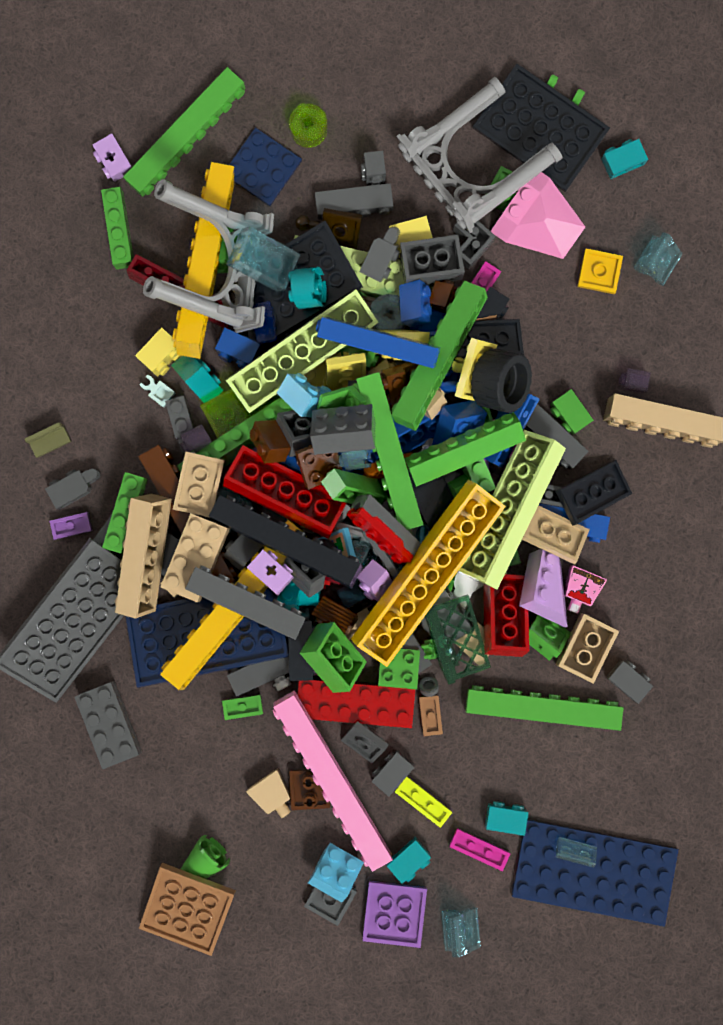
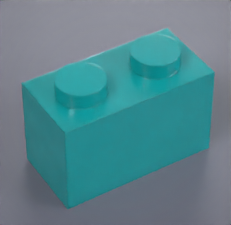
(625, 158)
(506, 818)
(409, 860)

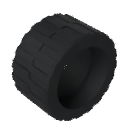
(501, 380)

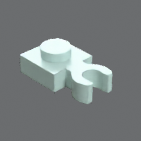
(159, 392)

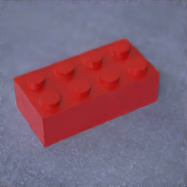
(504, 620)

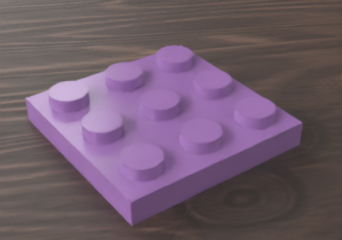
(394, 914)

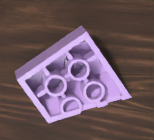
(544, 587)

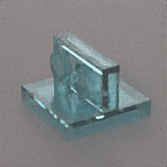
(659, 258)
(461, 931)

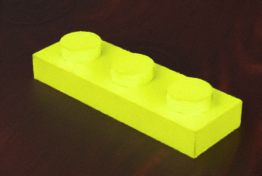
(423, 801)

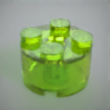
(303, 116)

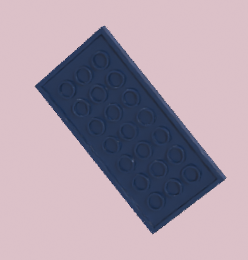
(160, 633)
(627, 882)

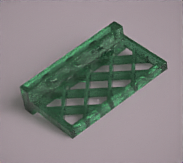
(440, 643)

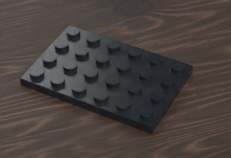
(536, 115)
(316, 249)

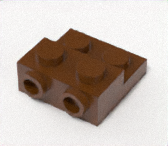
(395, 380)

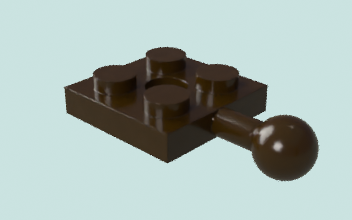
(349, 221)

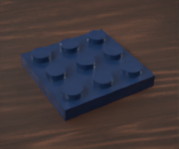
(264, 166)

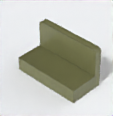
(48, 439)

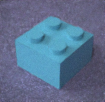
(335, 872)

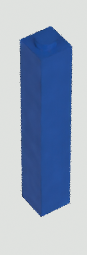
(378, 341)

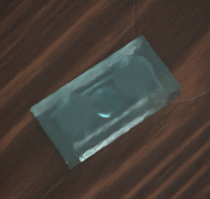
(576, 852)

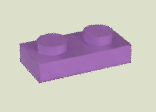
(71, 525)

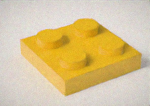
(600, 271)

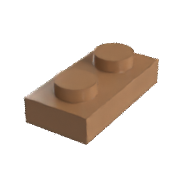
(430, 715)

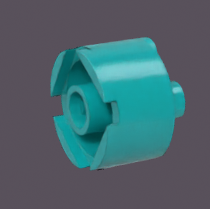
(307, 288)

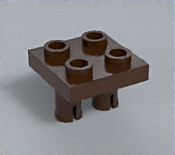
(315, 466)
(305, 792)

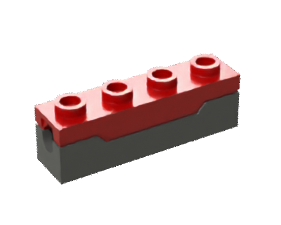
(383, 529)

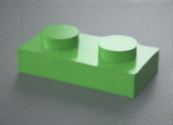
(242, 707)

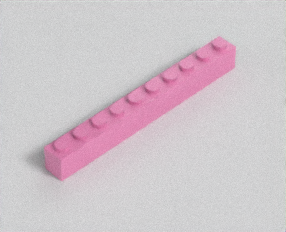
(332, 780)

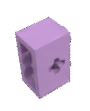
(109, 147)
(259, 569)
(374, 580)

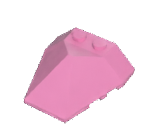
(539, 219)

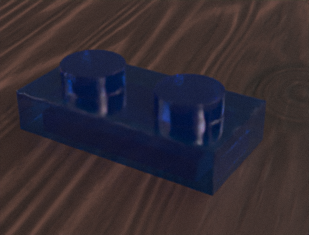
(267, 332)

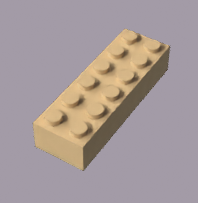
(664, 419)
(143, 555)

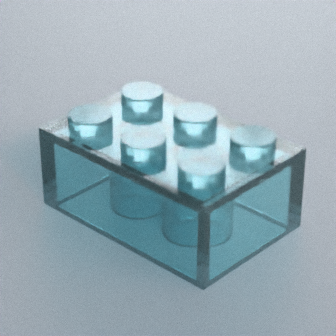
(263, 259)

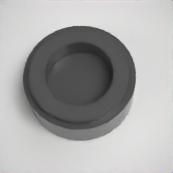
(428, 686)

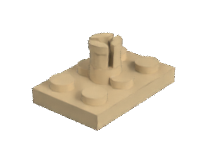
(198, 484)
(556, 535)

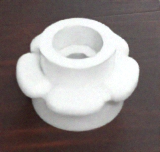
(281, 683)

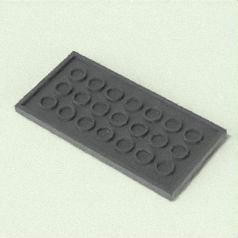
(66, 624)

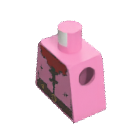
(582, 588)

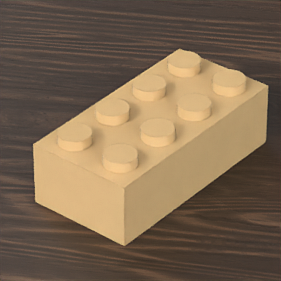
(198, 546)

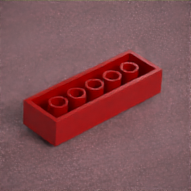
(283, 492)
(364, 703)

